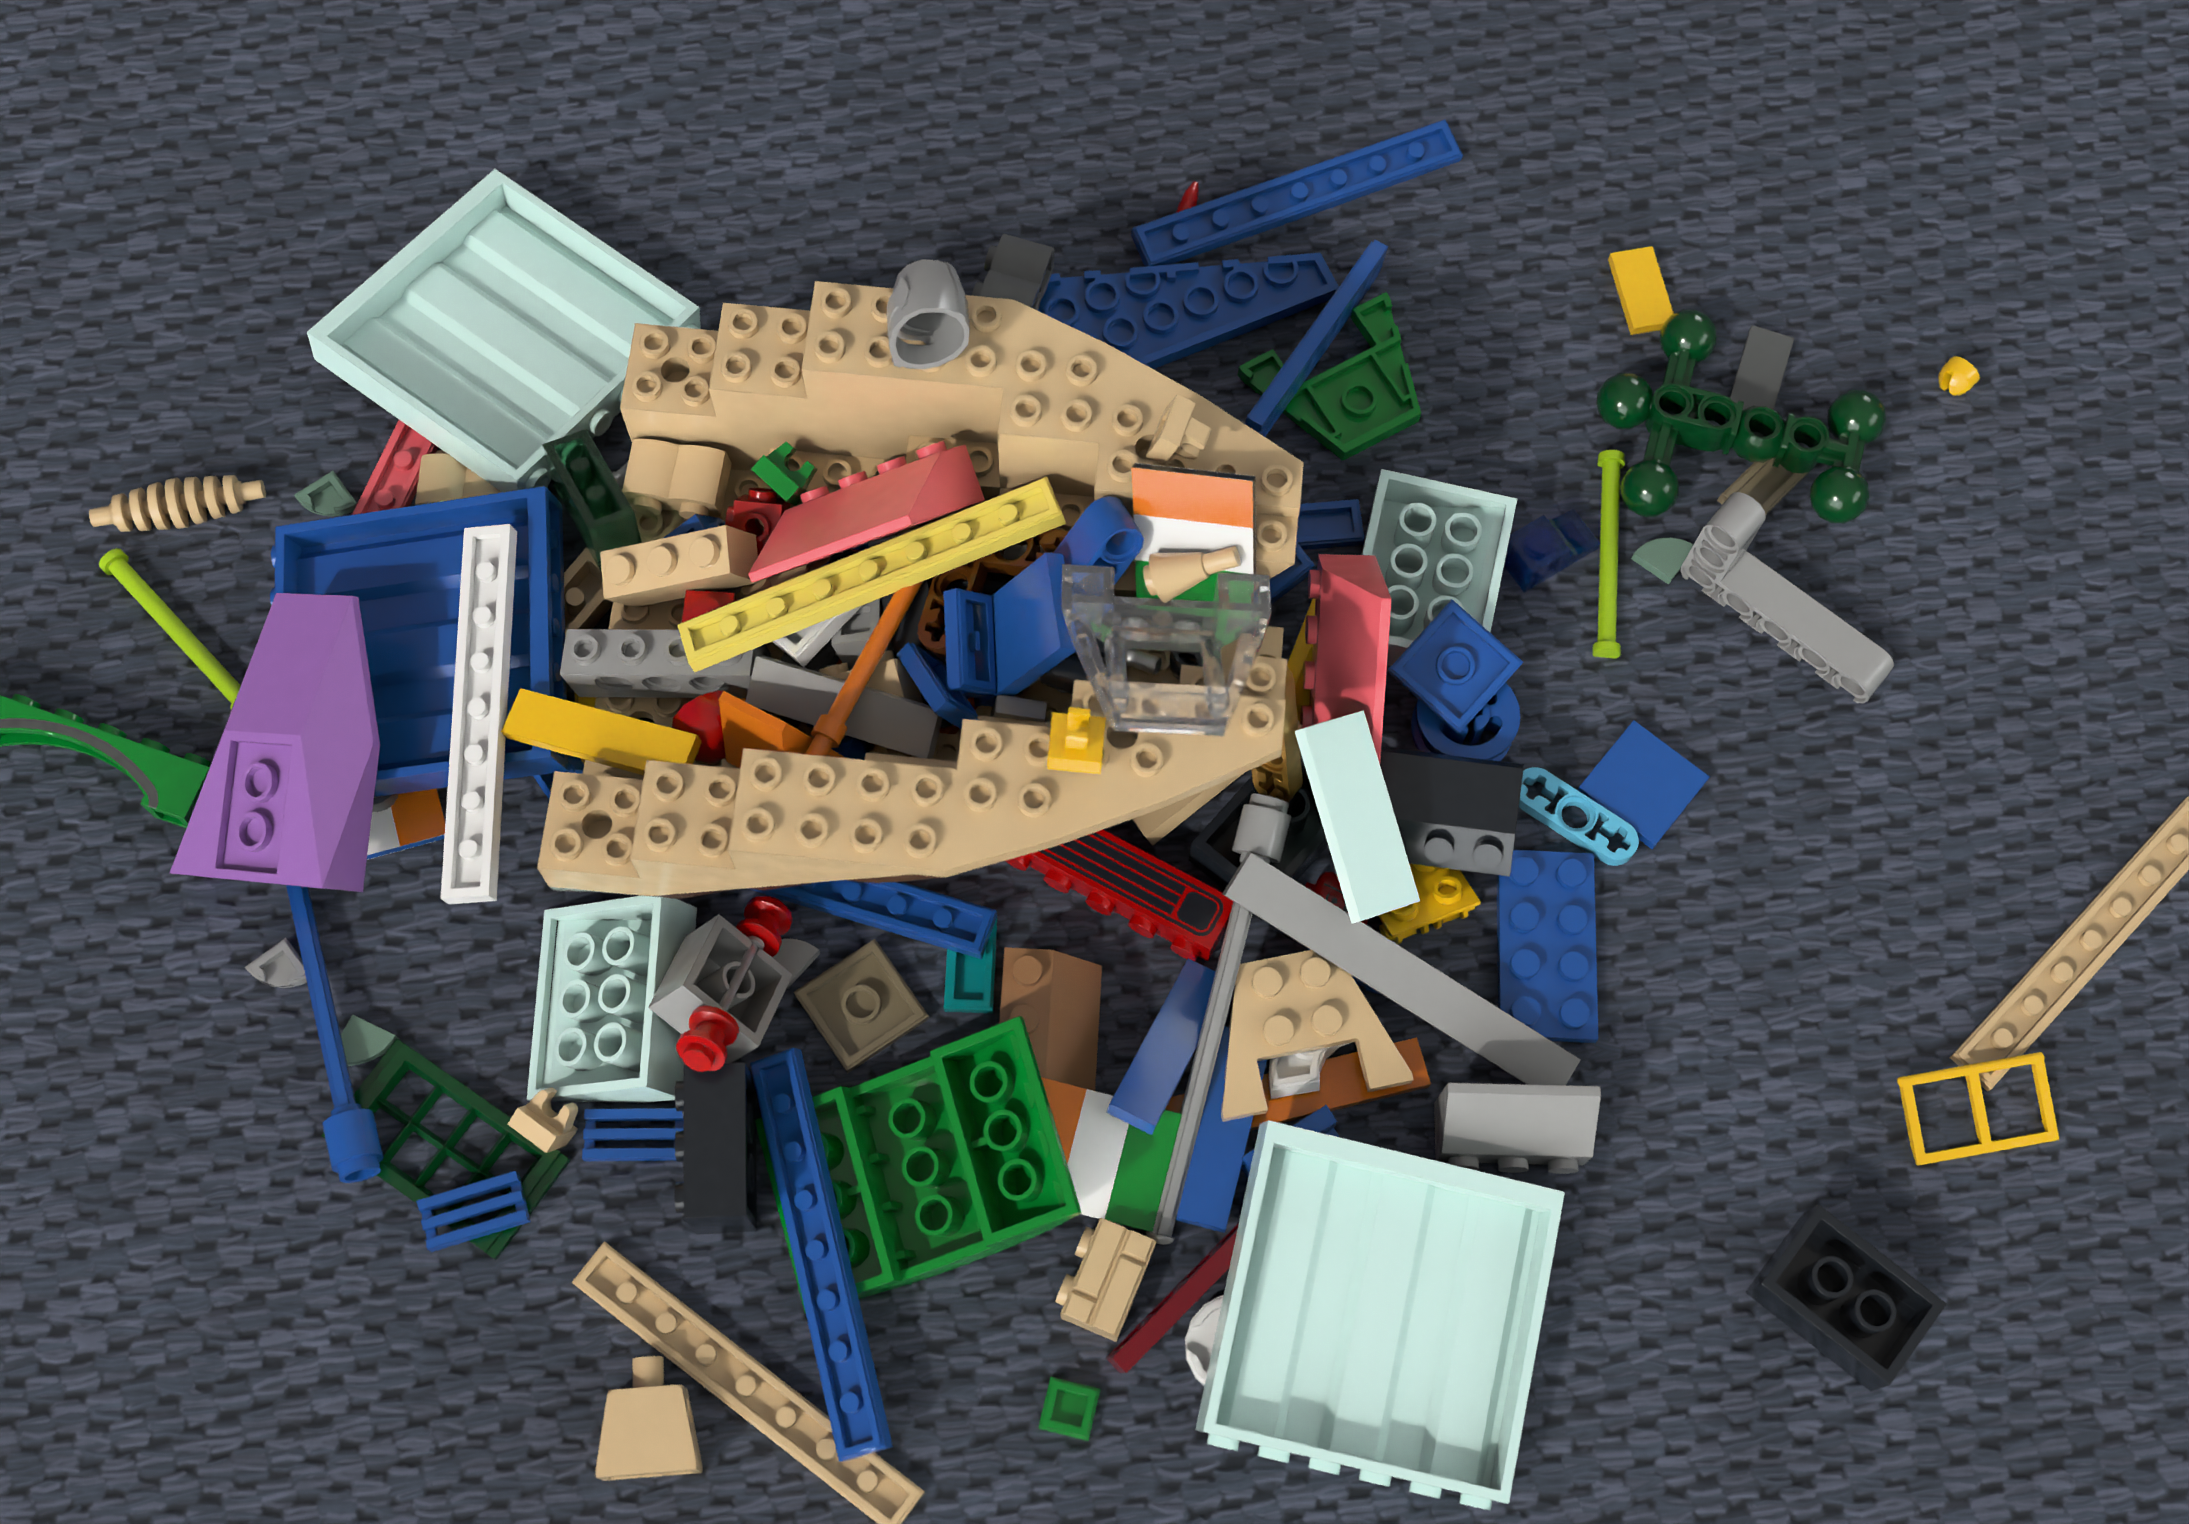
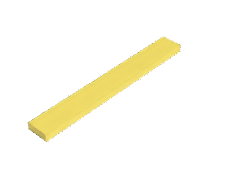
(870, 574)

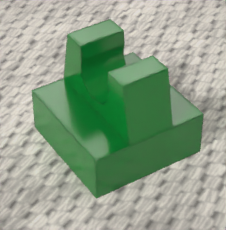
(775, 472)

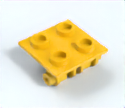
(1442, 896)

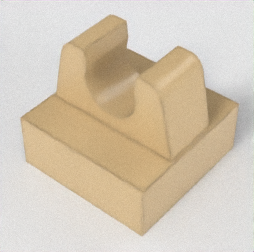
(1178, 432)
(542, 1124)

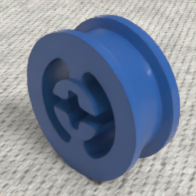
(1435, 736)

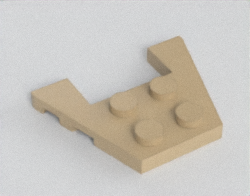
(1294, 1008)

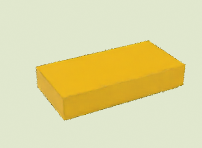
(1640, 289)

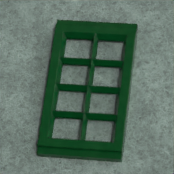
(381, 1083)

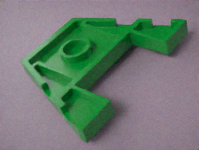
(1357, 399)

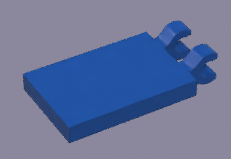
(1028, 628)

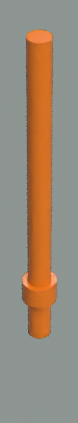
(831, 726)

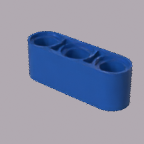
(1103, 537)

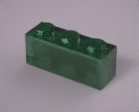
(591, 494)

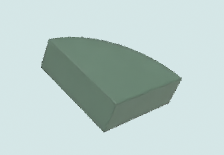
(327, 497)
(1663, 557)
(365, 1041)

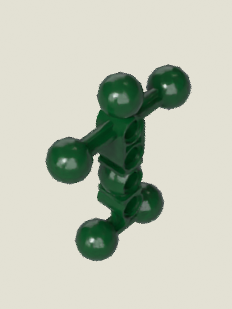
(1653, 486)

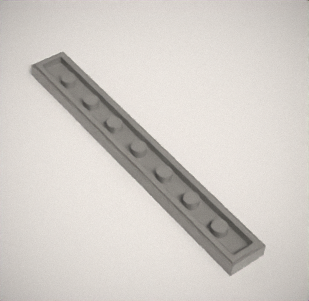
(1398, 974)

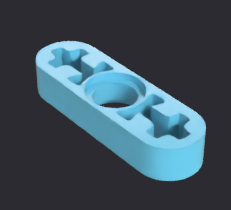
(1593, 811)

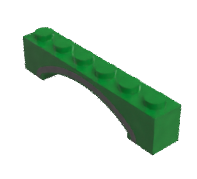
(166, 780)

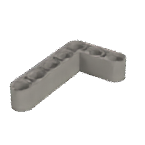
(1777, 606)

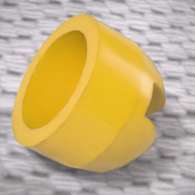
(1958, 376)

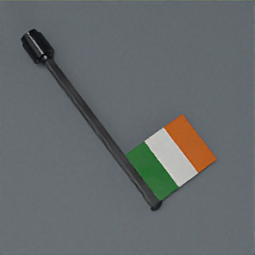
(1180, 514)

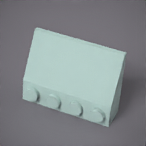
(1434, 548)
(599, 1025)

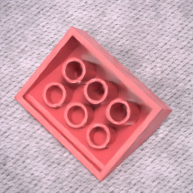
(870, 508)
(1347, 642)

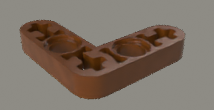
(976, 572)

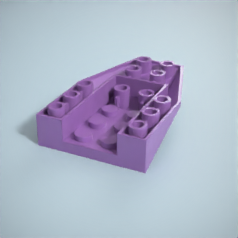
(295, 757)

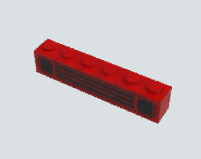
(1137, 887)

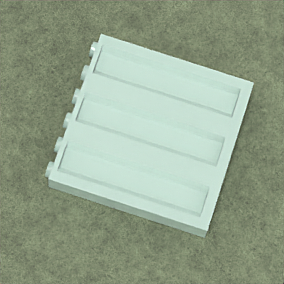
(498, 332)
(1381, 1315)

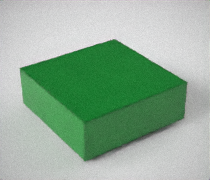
(1069, 1408)

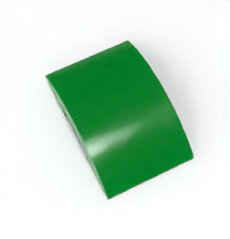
(942, 1160)

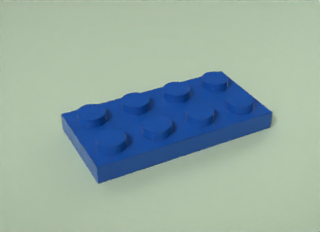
(1549, 944)

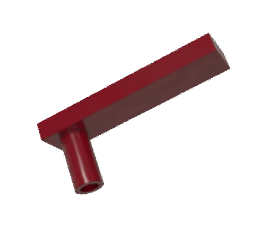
(1174, 1305)

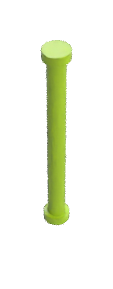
(116, 563)
(1606, 644)

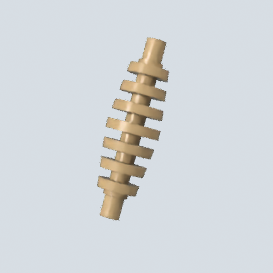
(177, 501)

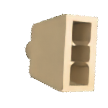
(648, 1428)

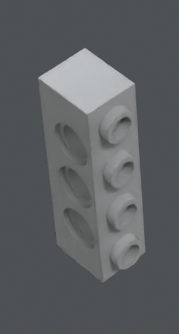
(647, 665)

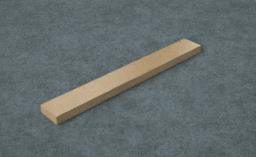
(2081, 948)
(744, 1385)

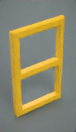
(1971, 1073)

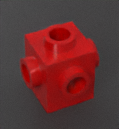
(758, 505)

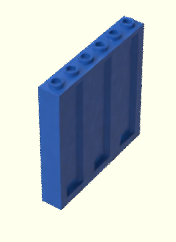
(408, 590)

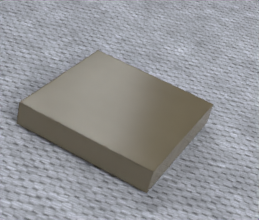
(861, 1005)

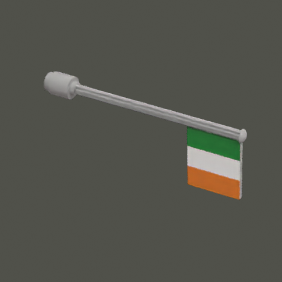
(1141, 1175)

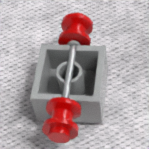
(725, 985)

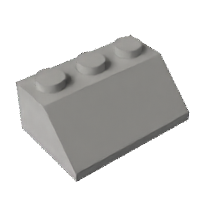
(1516, 1125)

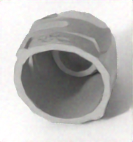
(928, 308)

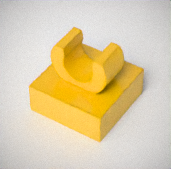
(1076, 741)

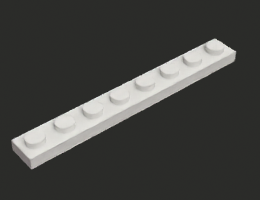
(479, 715)

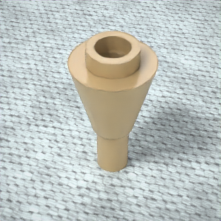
(1177, 572)

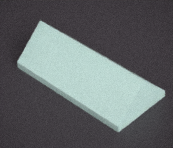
(1357, 816)

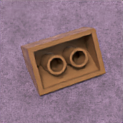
(1060, 1010)

